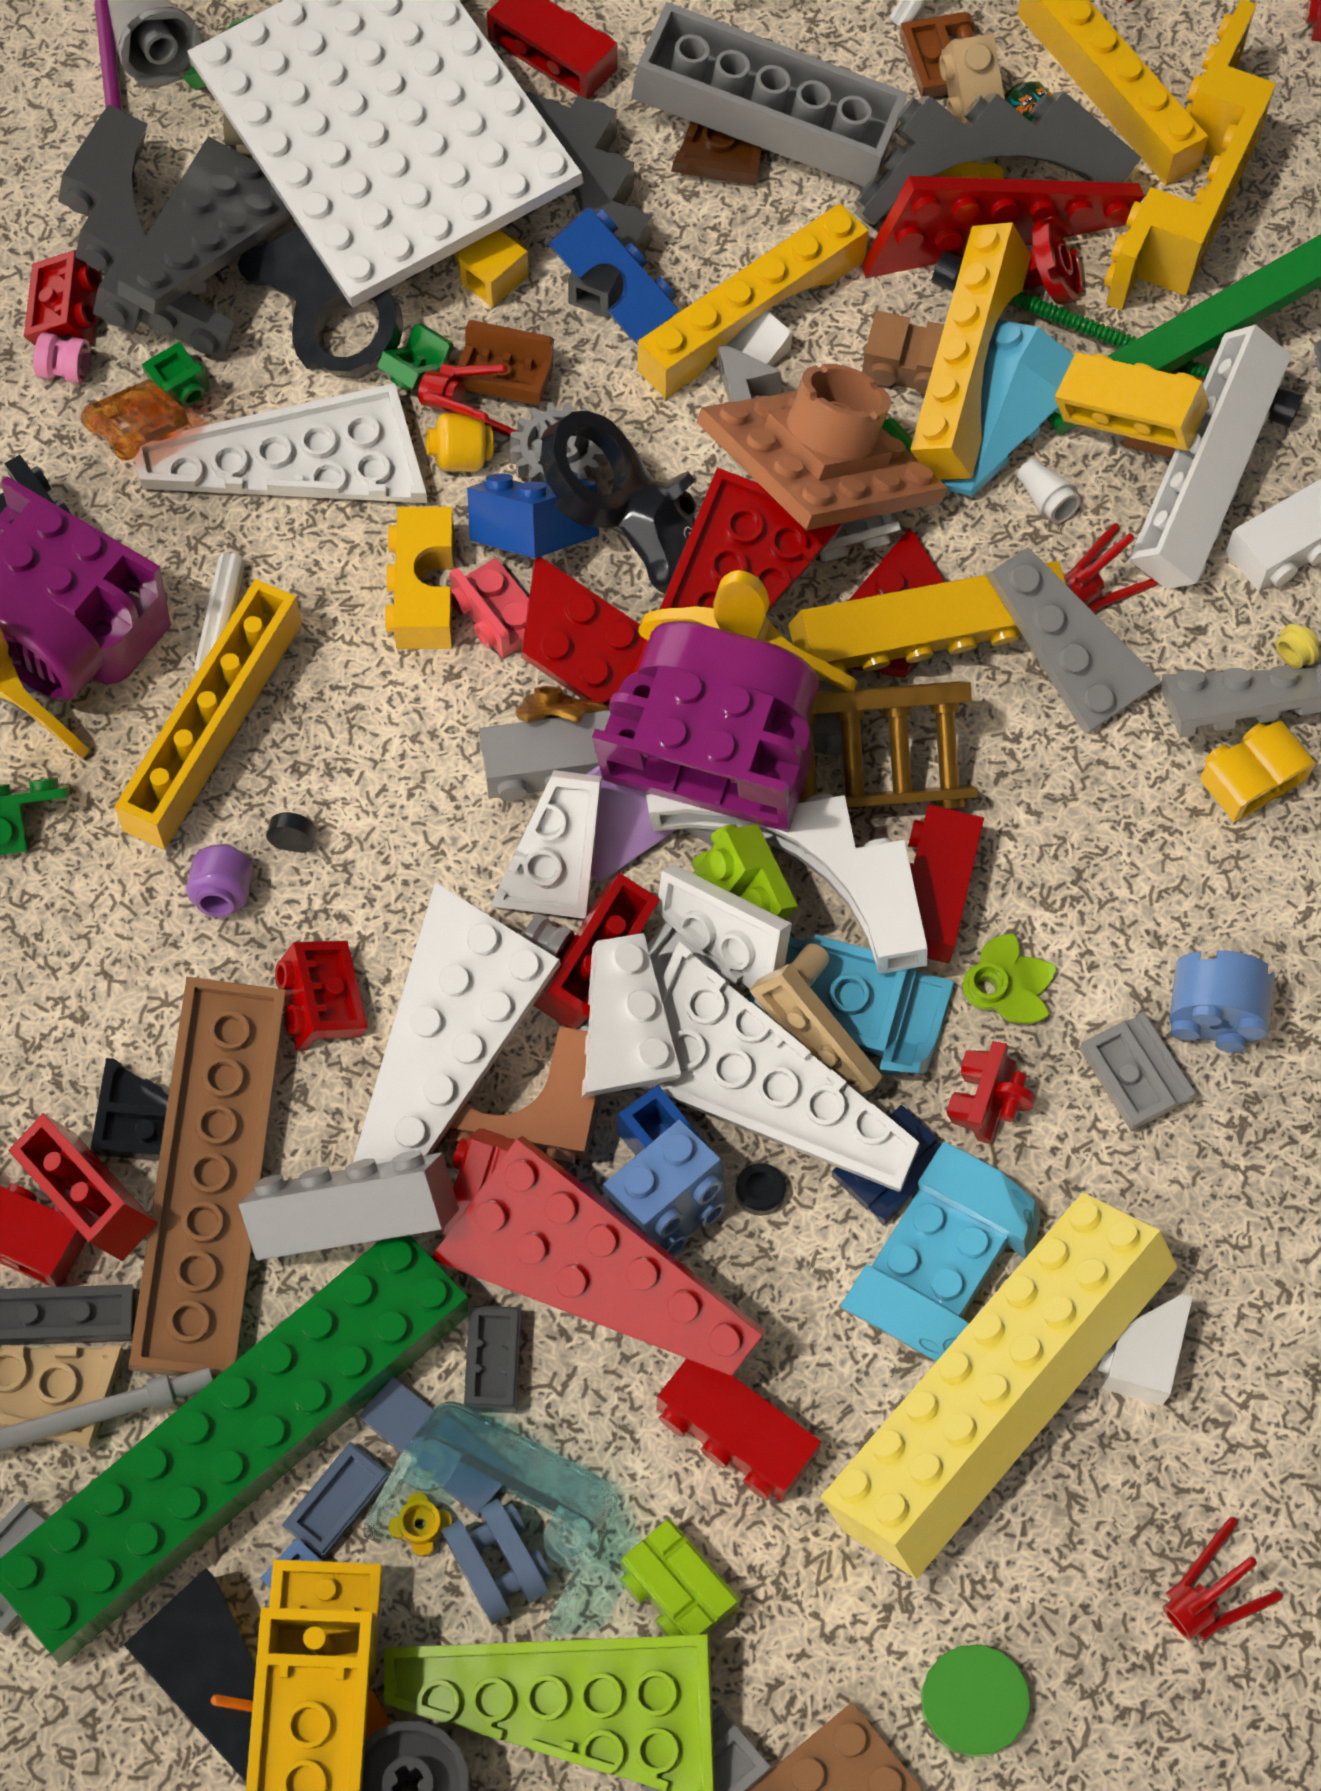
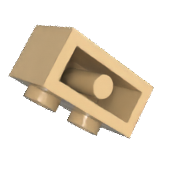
(970, 70)

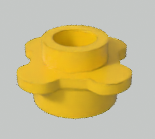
(419, 1509)

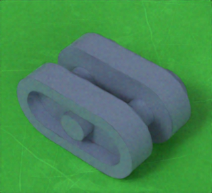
(526, 1570)

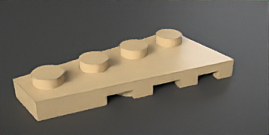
(53, 1380)

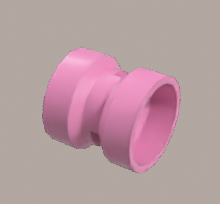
(61, 358)

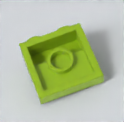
(746, 868)

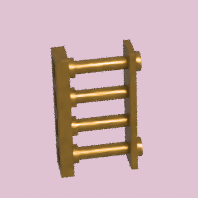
(896, 705)

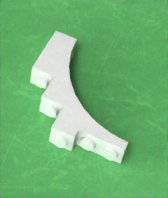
(869, 879)

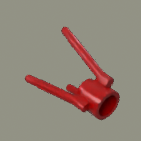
(446, 393)
(1087, 583)
(1194, 1608)

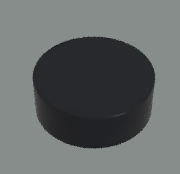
(291, 832)
(760, 1189)

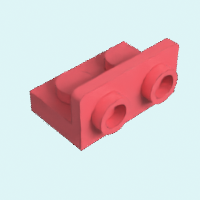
(493, 604)

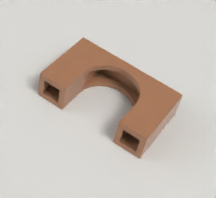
(557, 1119)

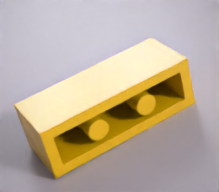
(1132, 400)

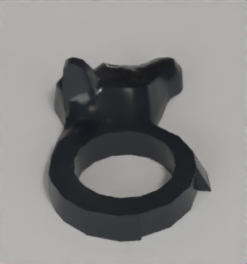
(299, 273)
(648, 511)

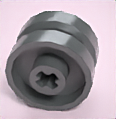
(413, 1753)

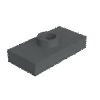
(492, 1359)

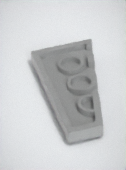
(1074, 647)
(1237, 694)

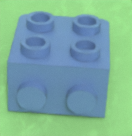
(671, 1187)

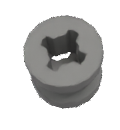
(548, 937)

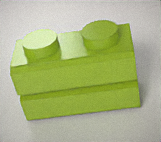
(677, 1583)

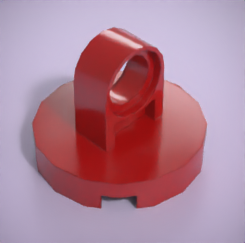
(1053, 262)

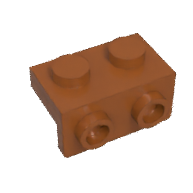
(523, 352)

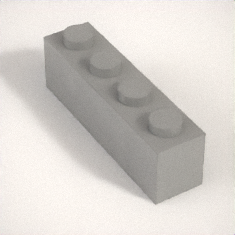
(348, 1205)

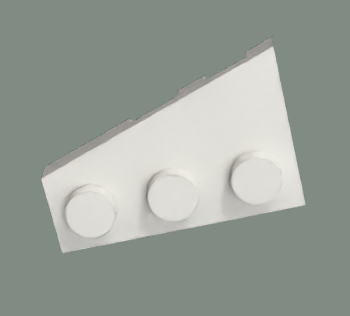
(556, 851)
(729, 927)

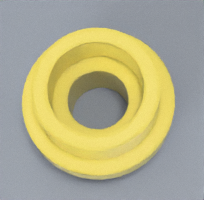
(1297, 646)

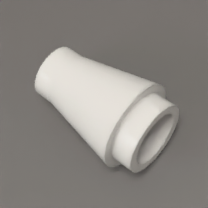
(1050, 492)

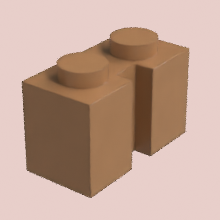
(901, 351)

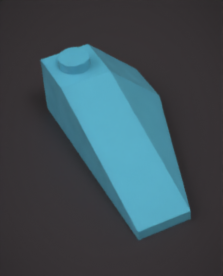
(1016, 396)

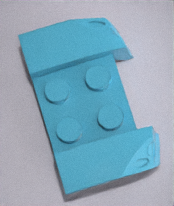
(883, 1013)
(943, 1251)

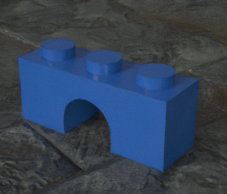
(591, 242)

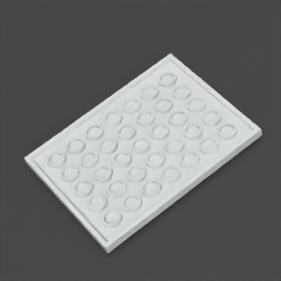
(384, 131)

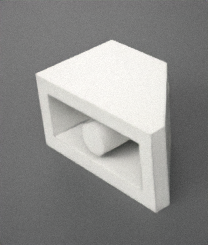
(1148, 1353)

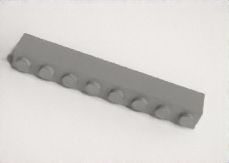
(524, 754)

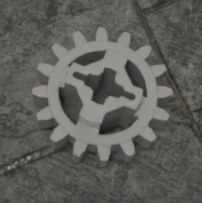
(529, 462)

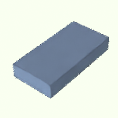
(336, 1500)

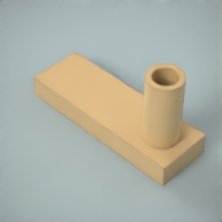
(800, 1012)

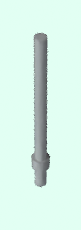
(158, 1393)

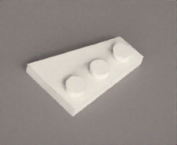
(628, 1025)

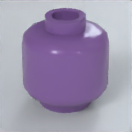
(219, 880)

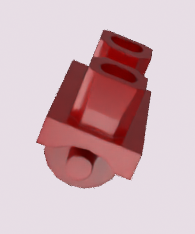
(998, 1095)

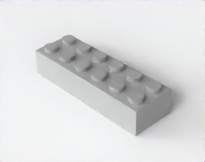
(768, 95)

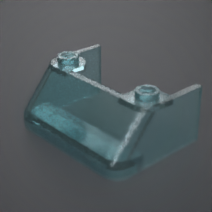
(463, 1437)

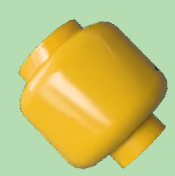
(459, 443)

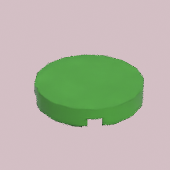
(975, 1700)

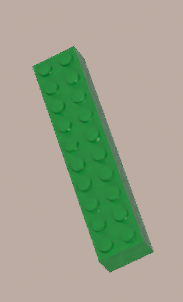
(228, 1445)

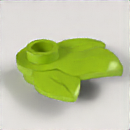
(1015, 979)

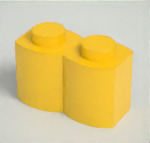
(1256, 770)

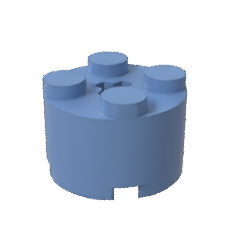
(1222, 999)

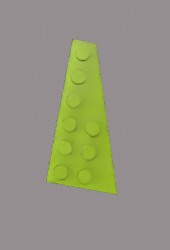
(600, 1703)

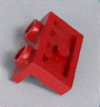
(62, 298)
(320, 992)

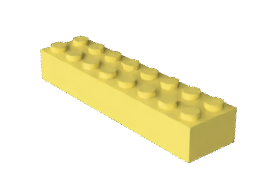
(999, 1384)

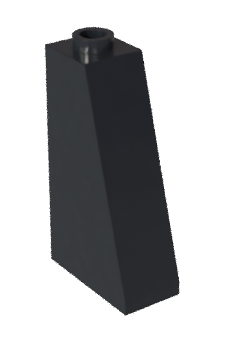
(200, 1652)

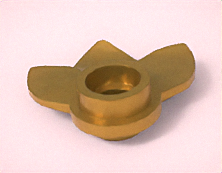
(550, 703)

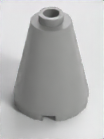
(153, 39)

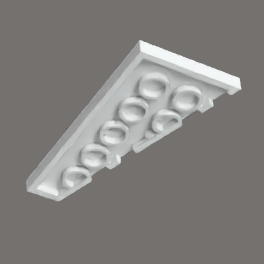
(316, 449)
(454, 1018)
(767, 1082)

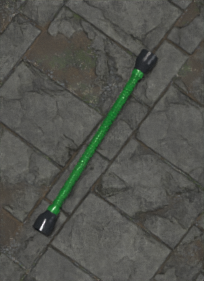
(1284, 405)

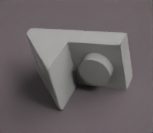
(746, 376)

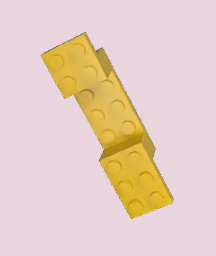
(1171, 233)
(314, 1676)

